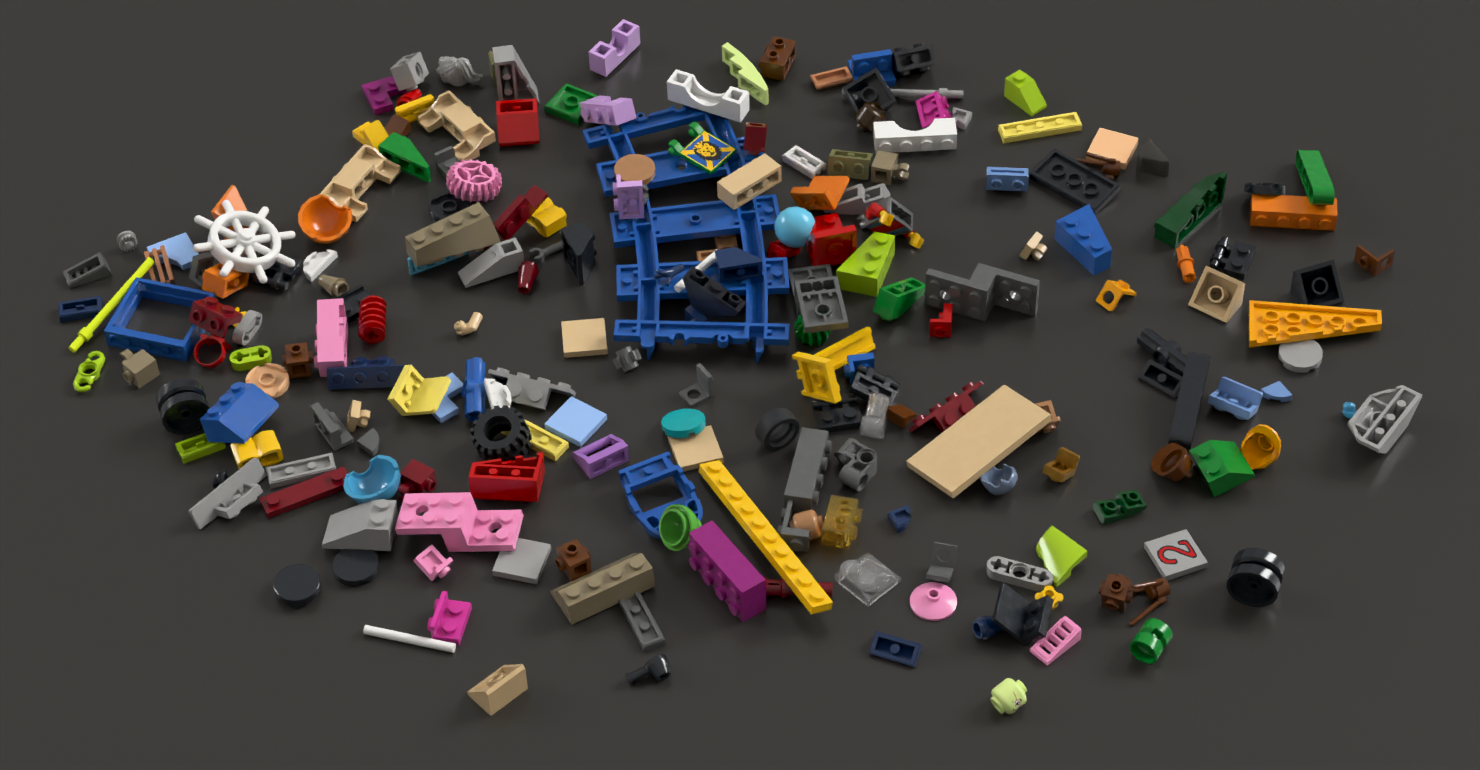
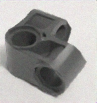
(858, 463)

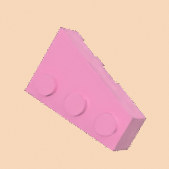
(331, 335)

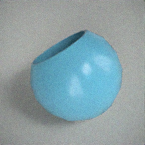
(794, 226)

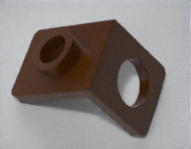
(1372, 263)

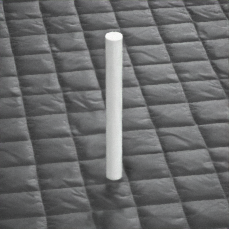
(409, 638)

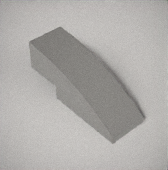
(857, 199)

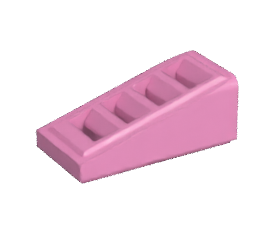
(1064, 628)

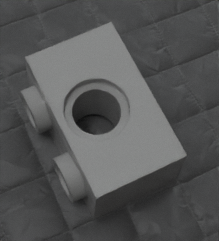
(409, 71)

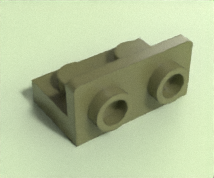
(849, 164)

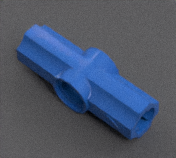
(474, 389)

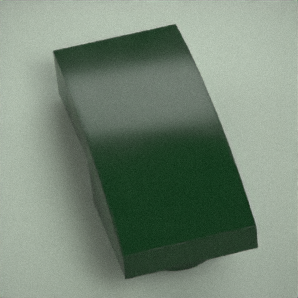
(1123, 506)

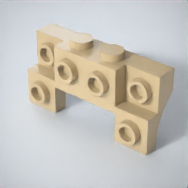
(461, 123)
(357, 177)

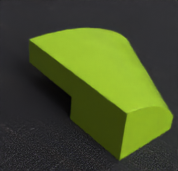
(1059, 554)

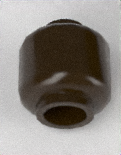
(867, 115)

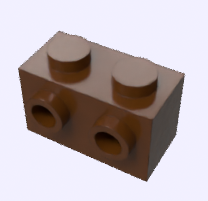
(777, 58)

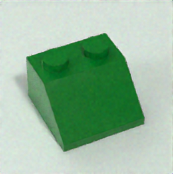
(1221, 465)

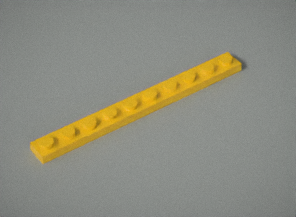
(765, 537)

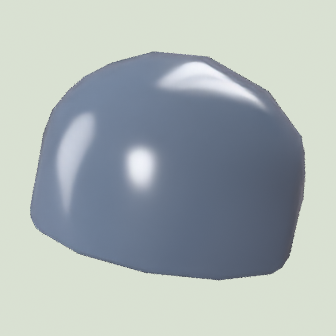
(999, 480)

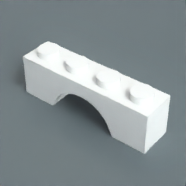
(686, 90)
(892, 138)

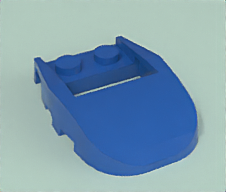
(652, 471)

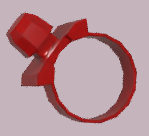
(210, 340)

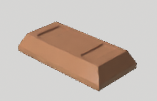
(831, 78)

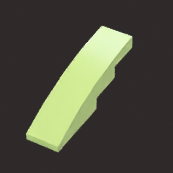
(747, 75)

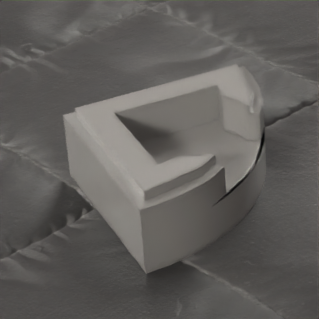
(961, 117)

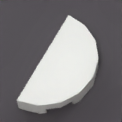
(317, 263)
(497, 393)

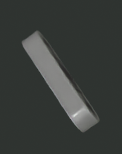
(1013, 566)

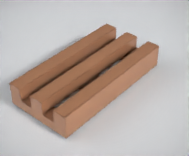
(155, 253)

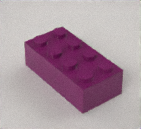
(727, 571)

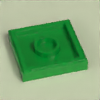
(566, 103)

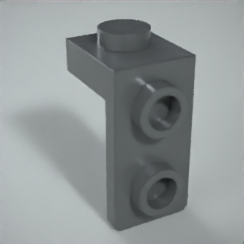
(199, 264)
(795, 538)

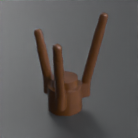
(1110, 166)
(1155, 590)

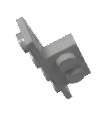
(530, 391)
(231, 495)

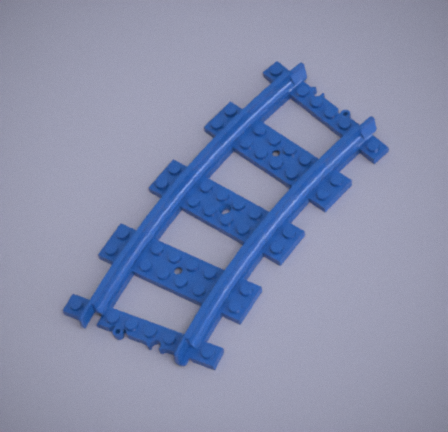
(677, 223)

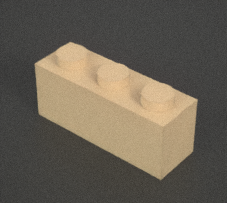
(749, 181)

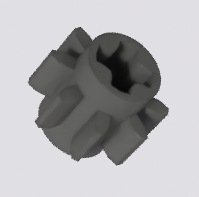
(627, 358)

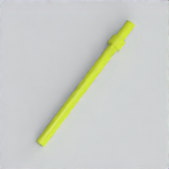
(86, 333)

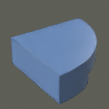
(1277, 391)

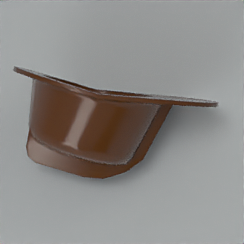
(1172, 462)

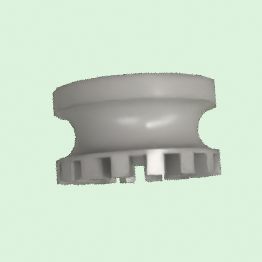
(128, 245)

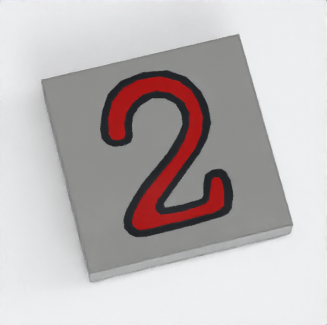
(1175, 555)

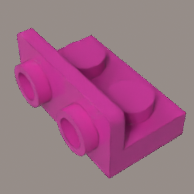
(931, 108)
(449, 619)

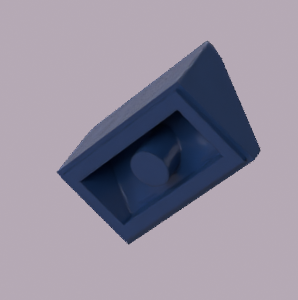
(895, 649)

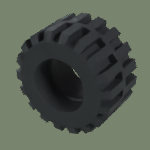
(495, 422)

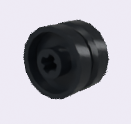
(182, 405)
(1255, 577)

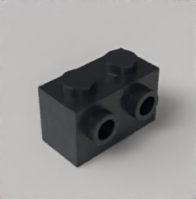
(918, 57)

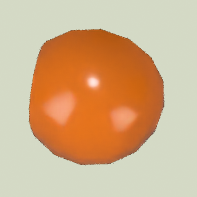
(324, 220)

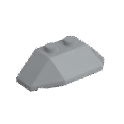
(1384, 417)

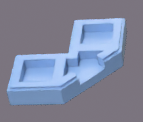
(447, 408)

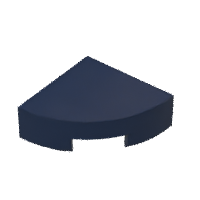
(900, 518)

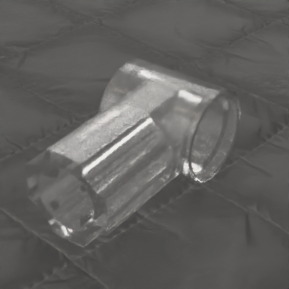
(874, 421)

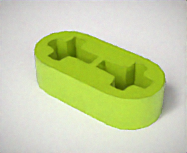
(250, 358)

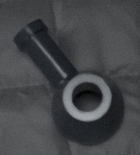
(656, 666)

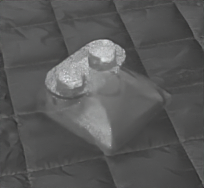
(866, 578)

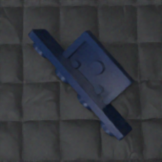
(365, 374)

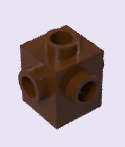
(298, 360)
(573, 559)
(1116, 592)

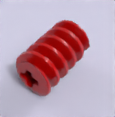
(372, 319)

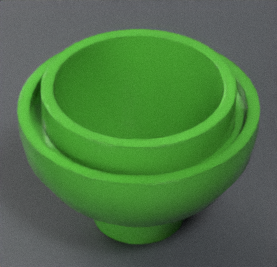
(675, 526)

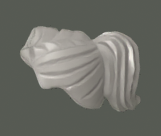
(457, 71)

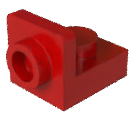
(778, 249)
(943, 326)

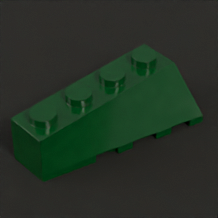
(1191, 210)

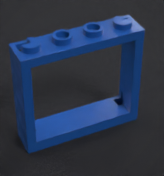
(153, 344)

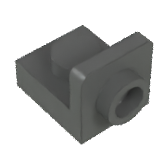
(445, 159)

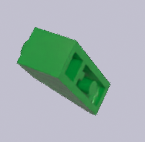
(403, 152)
(898, 298)

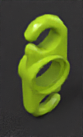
(81, 377)

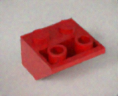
(517, 122)

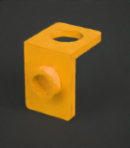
(1118, 289)

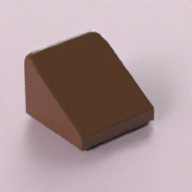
(398, 125)
(900, 415)

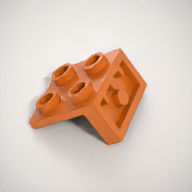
(821, 194)

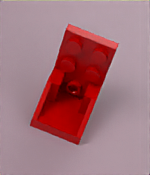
(830, 241)

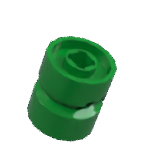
(1151, 641)

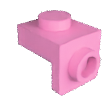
(433, 563)

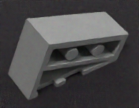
(512, 76)

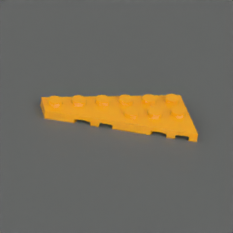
(1289, 322)

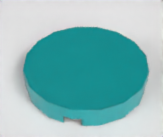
(683, 422)

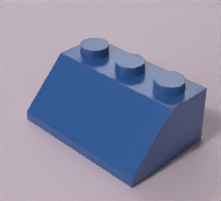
(238, 414)

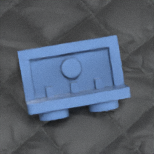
(1007, 179)
(1236, 399)

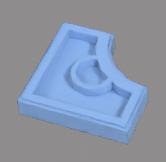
(179, 250)

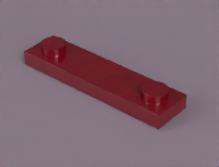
(303, 492)

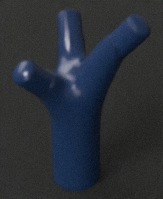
(669, 273)

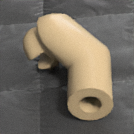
(465, 328)

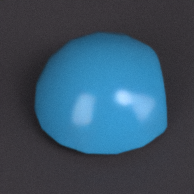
(377, 482)

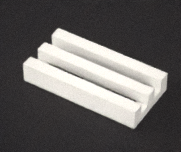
(802, 164)

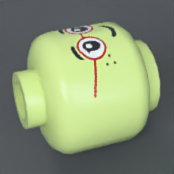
(1009, 696)

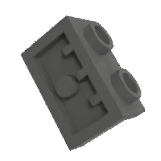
(330, 427)

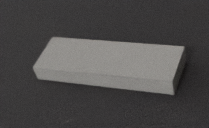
(299, 470)

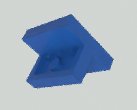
(866, 62)

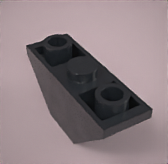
(710, 296)

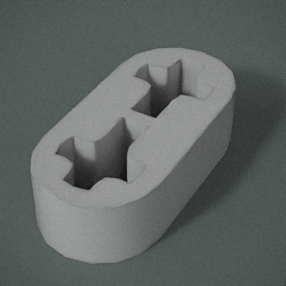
(247, 327)

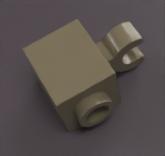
(886, 167)
(139, 367)

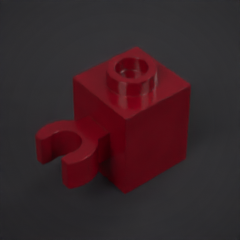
(755, 138)
(416, 479)

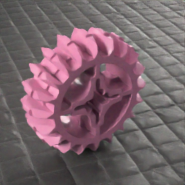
(474, 181)

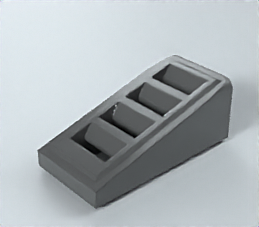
(93, 268)

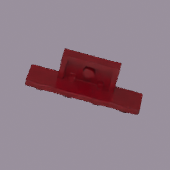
(518, 213)
(952, 411)

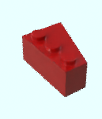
(508, 480)

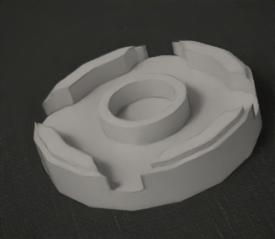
(1300, 355)

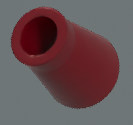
(527, 275)

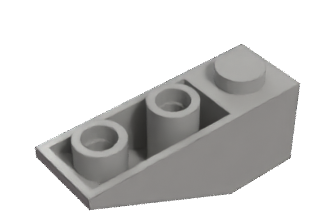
(495, 262)

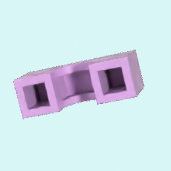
(606, 57)
(604, 111)

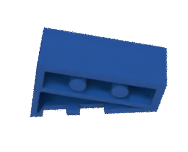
(1084, 239)

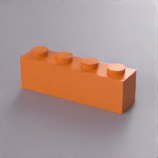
(1291, 212)

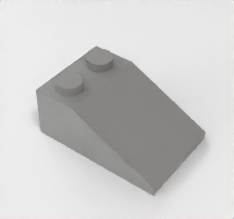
(363, 527)

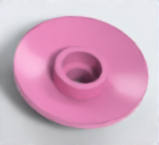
(933, 601)

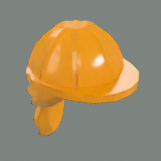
(1261, 446)

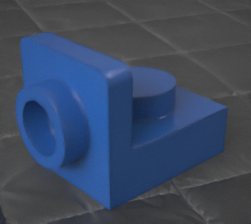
(853, 363)

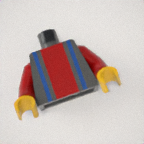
(892, 219)

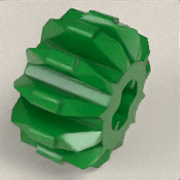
(810, 338)

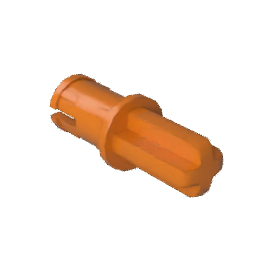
(1185, 264)

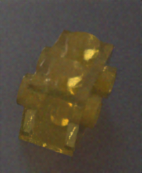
(840, 522)

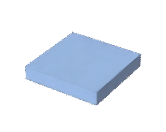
(575, 421)

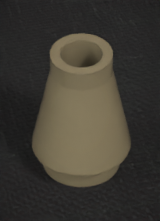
(333, 285)

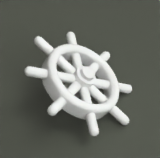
(244, 241)

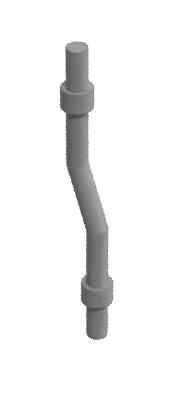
(944, 92)

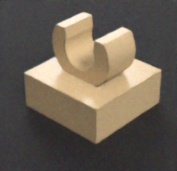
(1034, 248)
(357, 416)

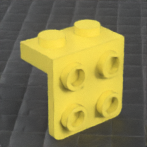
(417, 394)

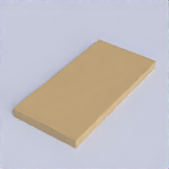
(978, 441)

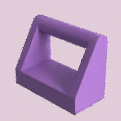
(604, 459)

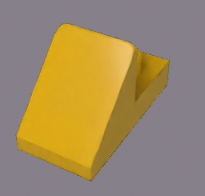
(370, 134)

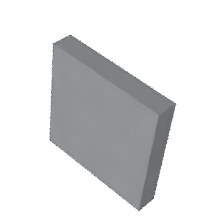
(524, 563)

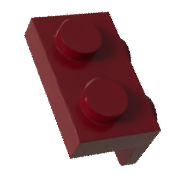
(213, 316)

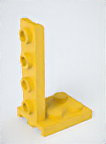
(819, 369)

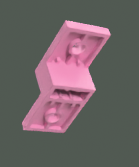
(459, 522)

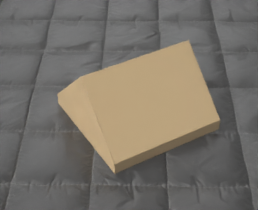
(1217, 294)
(500, 688)

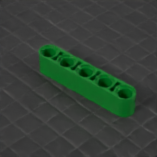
(1315, 177)

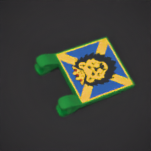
(704, 151)

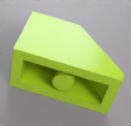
(1024, 93)

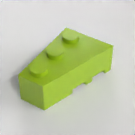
(867, 265)

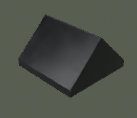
(1317, 285)

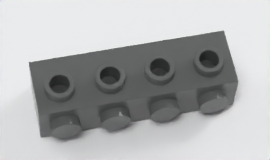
(806, 469)

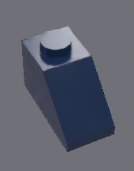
(736, 265)

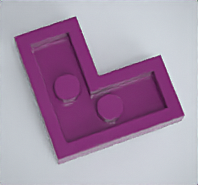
(379, 94)

